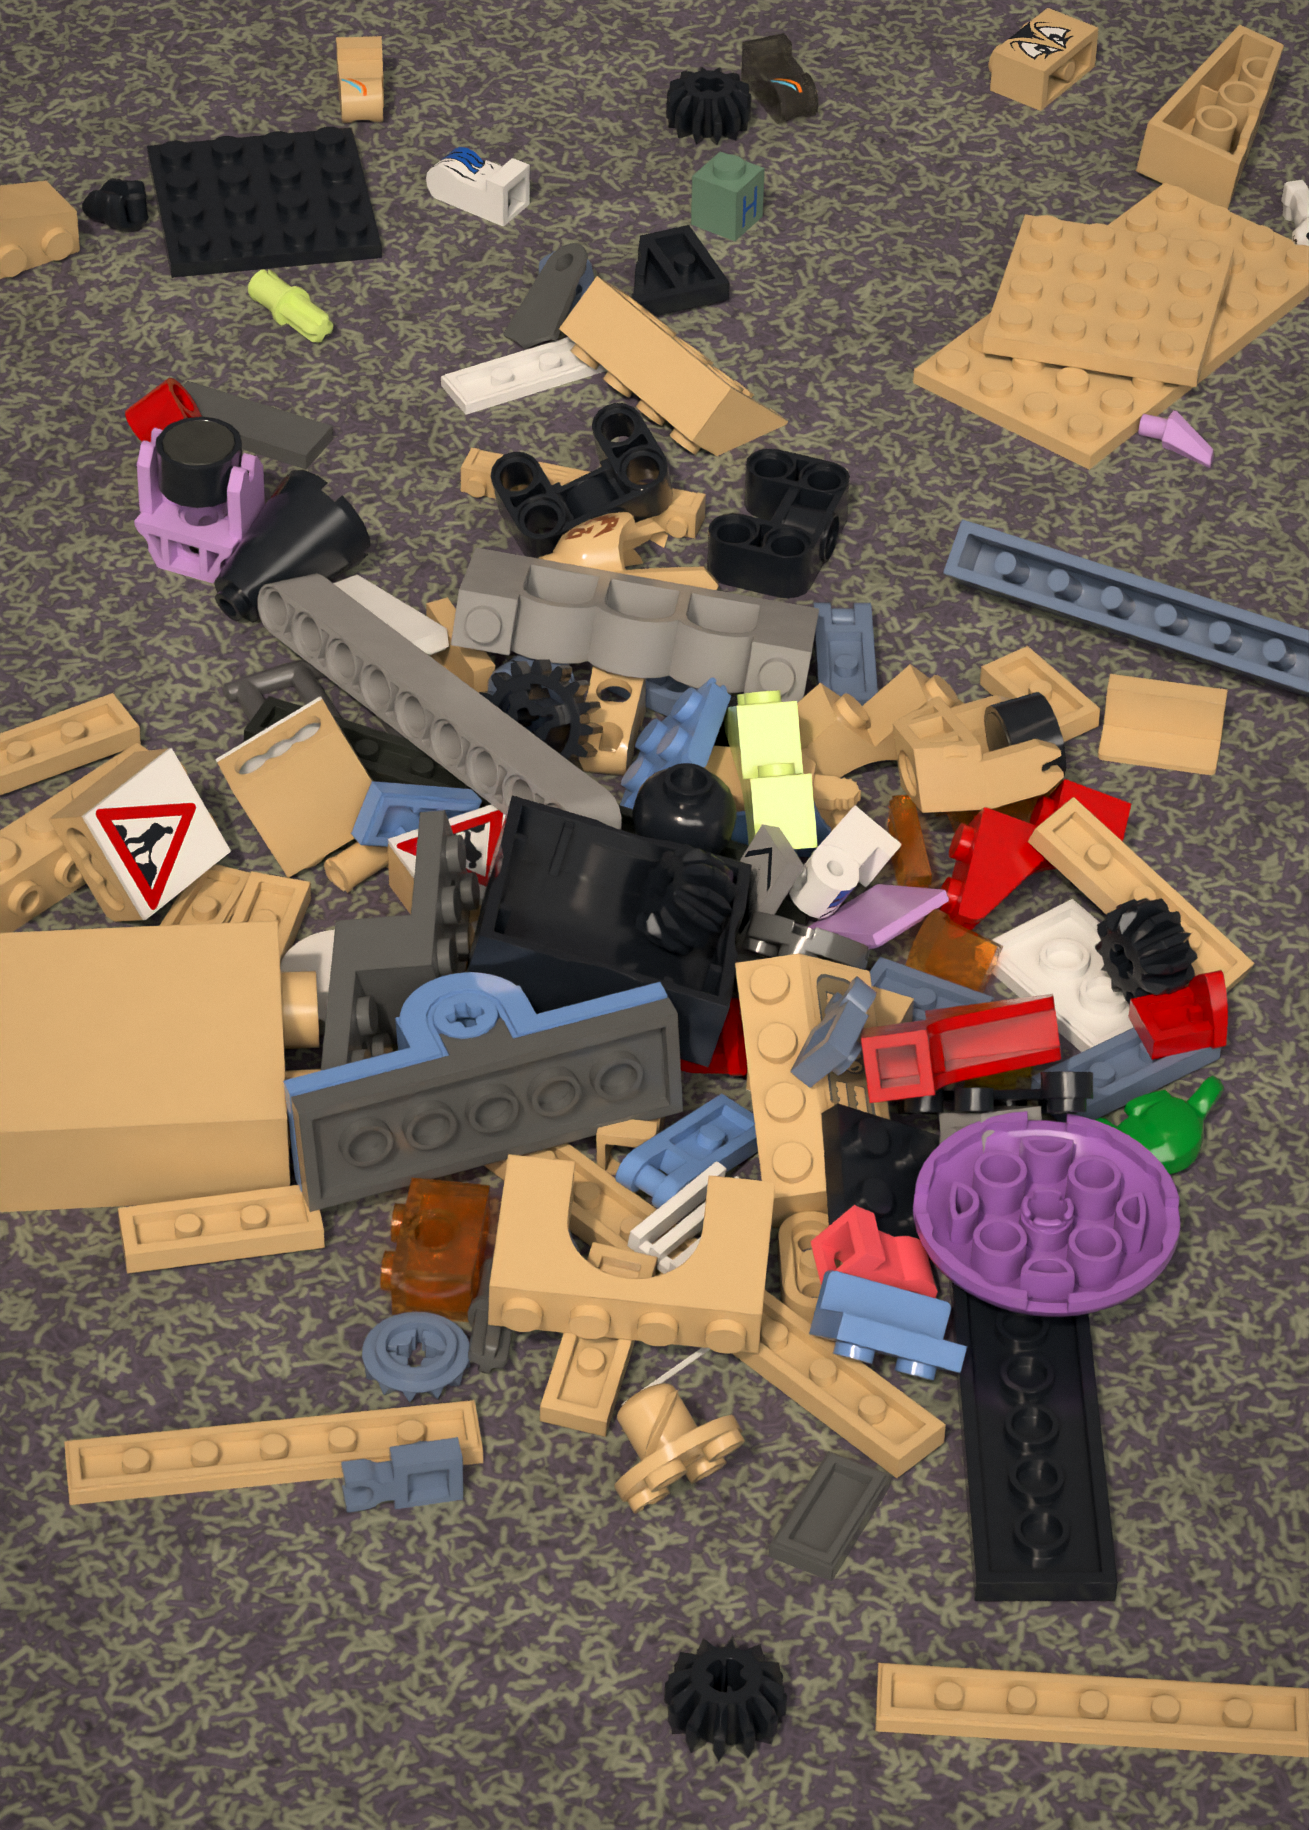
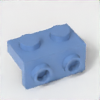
(885, 1320)

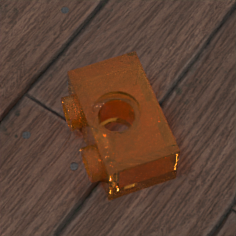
(438, 1248)

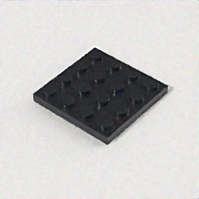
(263, 202)

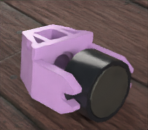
(196, 494)

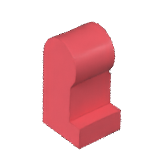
(873, 1254)

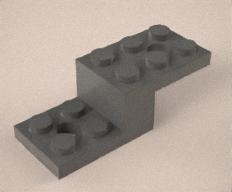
(389, 957)

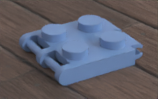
(681, 737)

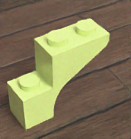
(770, 767)

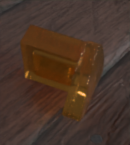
(953, 952)

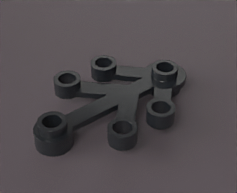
(1059, 1094)

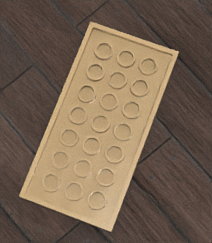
(1094, 412)

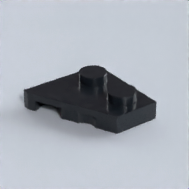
(676, 273)

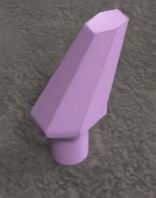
(1177, 436)

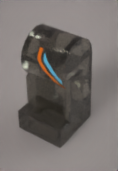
(778, 79)

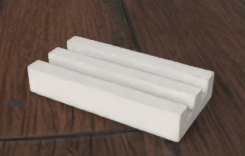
(667, 1216)

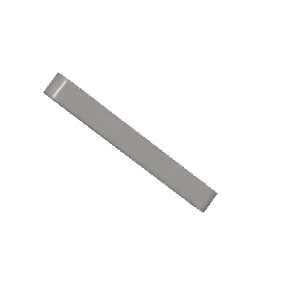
(426, 700)

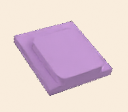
(882, 913)

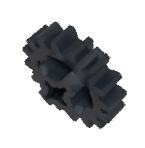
(530, 701)

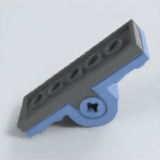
(480, 1083)

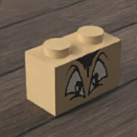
(1043, 59)

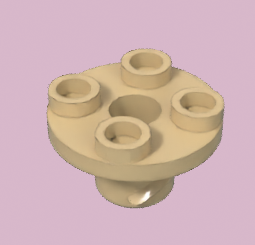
(670, 1444)

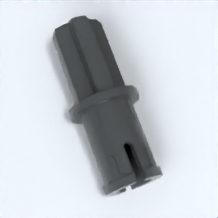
(488, 1343)

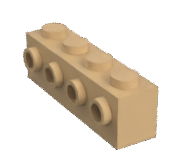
(33, 859)

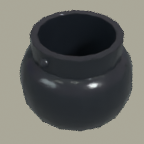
(686, 807)

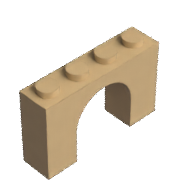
(703, 1303)

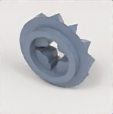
(392, 1342)

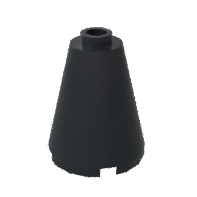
(291, 538)

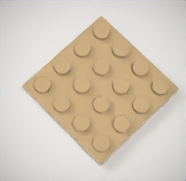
(1109, 300)

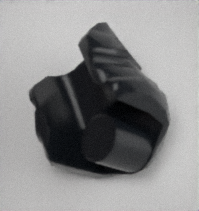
(118, 205)

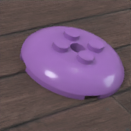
(1047, 1214)

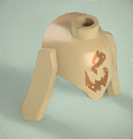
(609, 546)

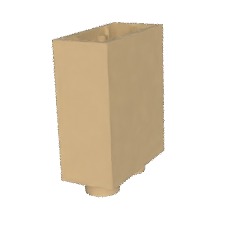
(146, 1063)

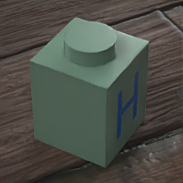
(727, 196)

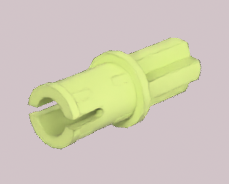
(290, 305)

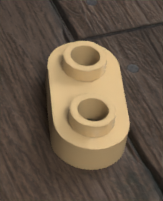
(797, 1268)

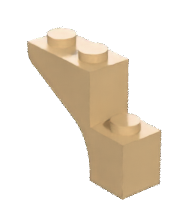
(846, 735)

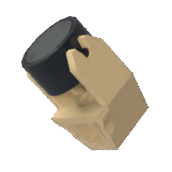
(979, 752)

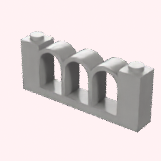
(633, 625)

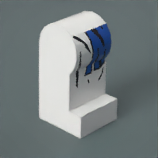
(481, 185)
(848, 855)

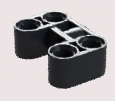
(591, 495)
(799, 520)

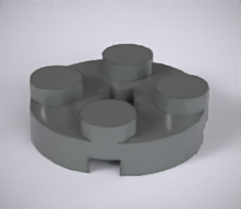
(780, 936)

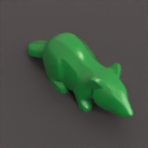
(1170, 1125)

